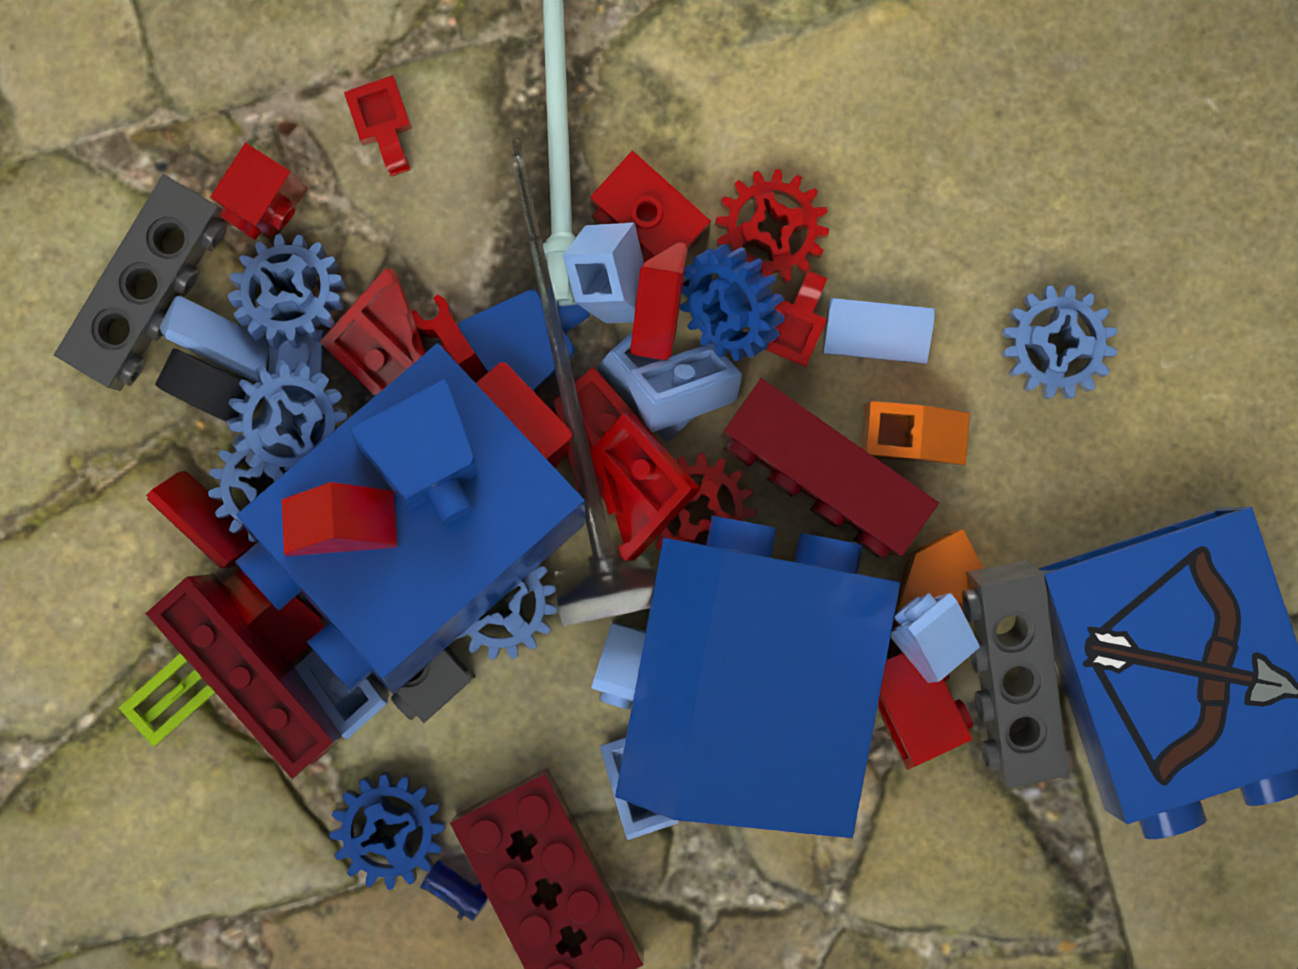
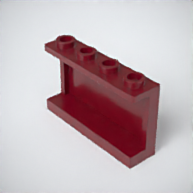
(245, 672)

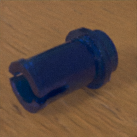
(455, 891)

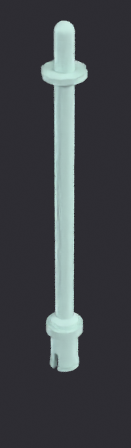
(558, 151)

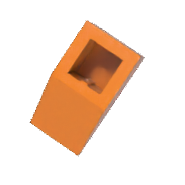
(915, 433)
(938, 569)

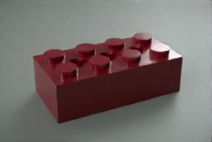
(829, 470)
(560, 855)

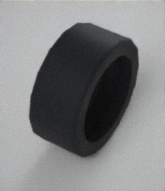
(200, 385)

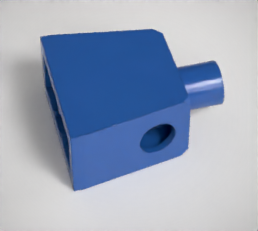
(518, 336)
(421, 451)

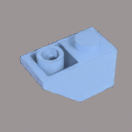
(605, 270)
(934, 635)
(619, 665)

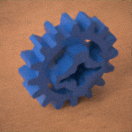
(731, 302)
(399, 852)

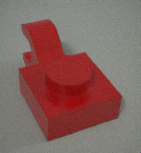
(380, 117)
(801, 326)
(453, 340)

